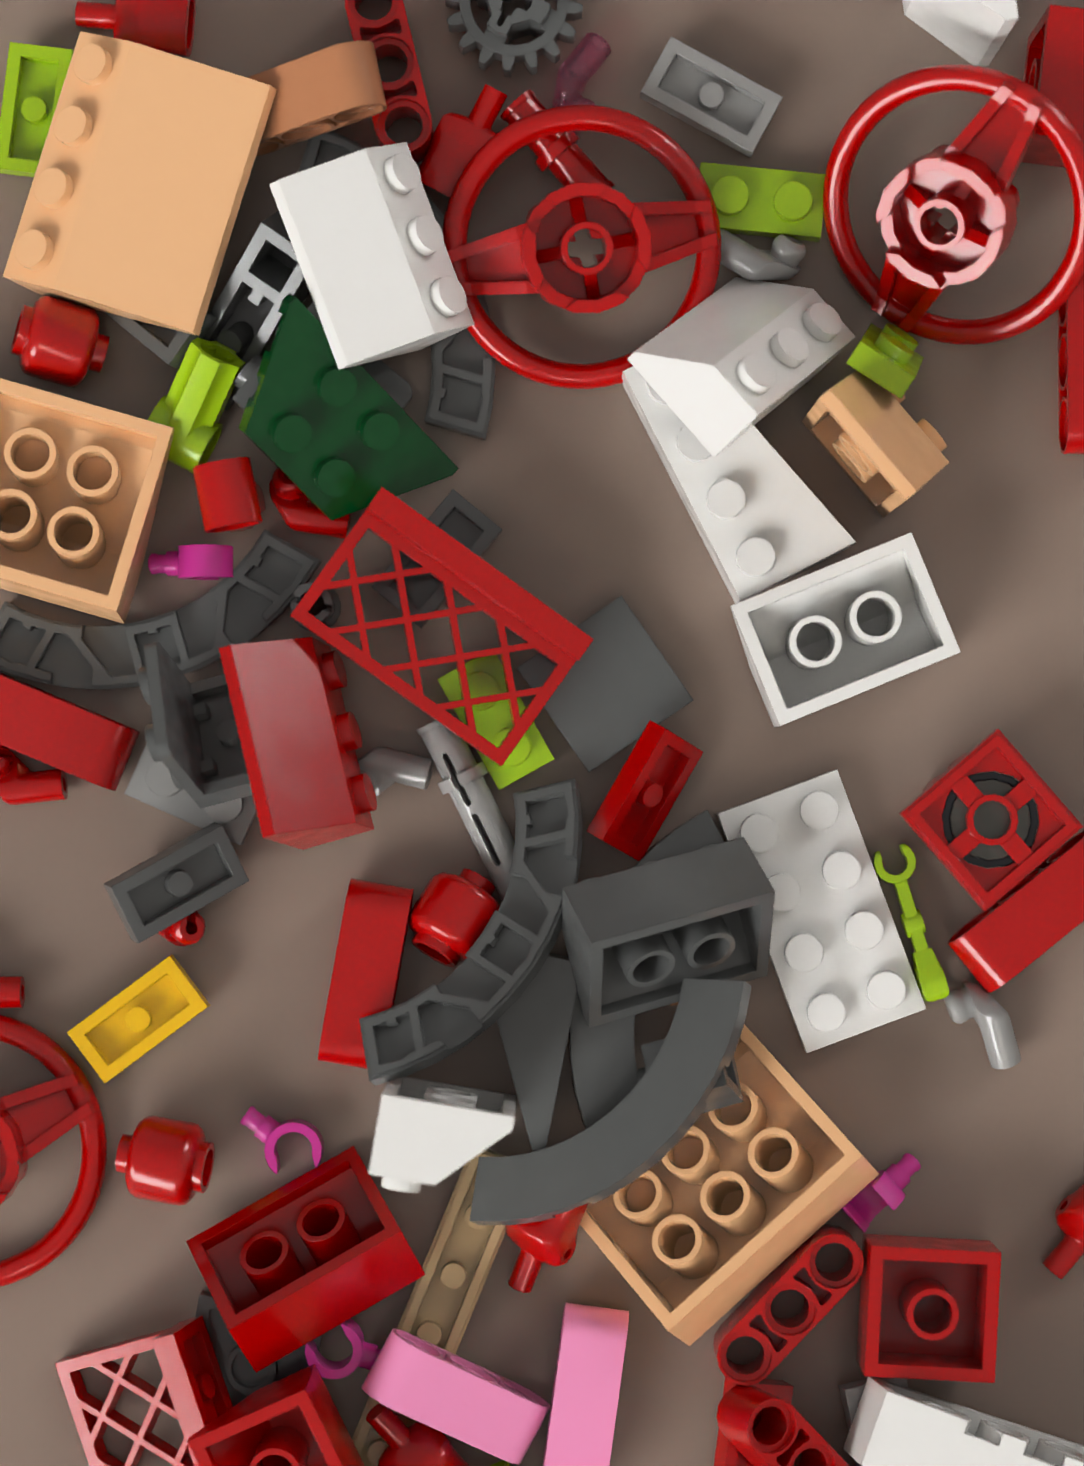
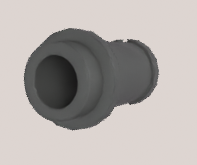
(331, 600)

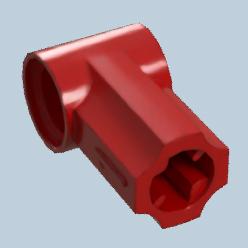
(228, 495)

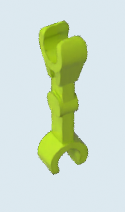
(926, 968)

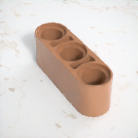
(321, 93)

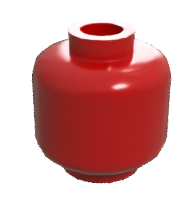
(59, 341)
(452, 915)
(165, 1160)

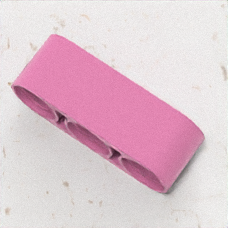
(586, 1386)
(455, 1396)

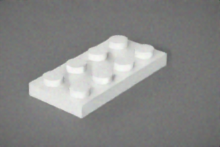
(830, 917)

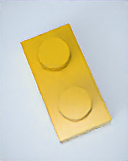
(138, 1018)

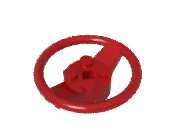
(973, 182)
(536, 255)
(32, 1122)

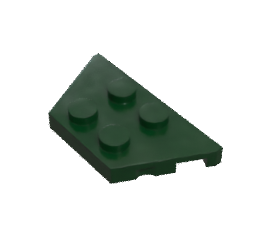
(334, 427)

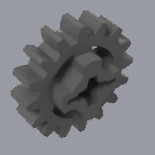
(535, 20)

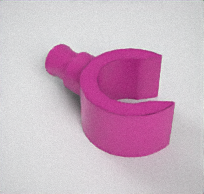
(194, 562)
(270, 1130)
(882, 1191)
(363, 1354)

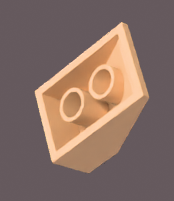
(876, 441)

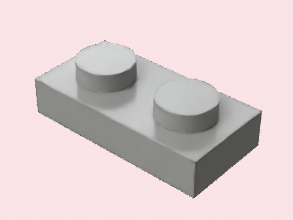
(710, 97)
(154, 786)

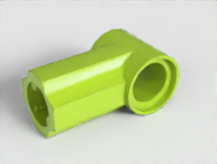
(198, 401)

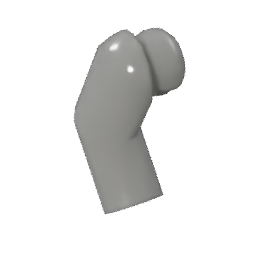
(760, 264)
(390, 766)
(992, 1019)

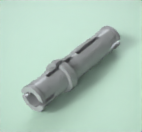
(473, 800)

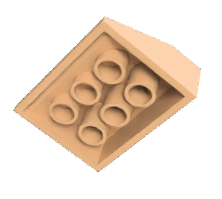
(139, 183)
(76, 499)
(729, 1198)

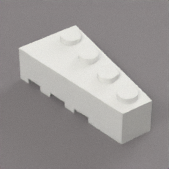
(743, 502)
(917, 1429)

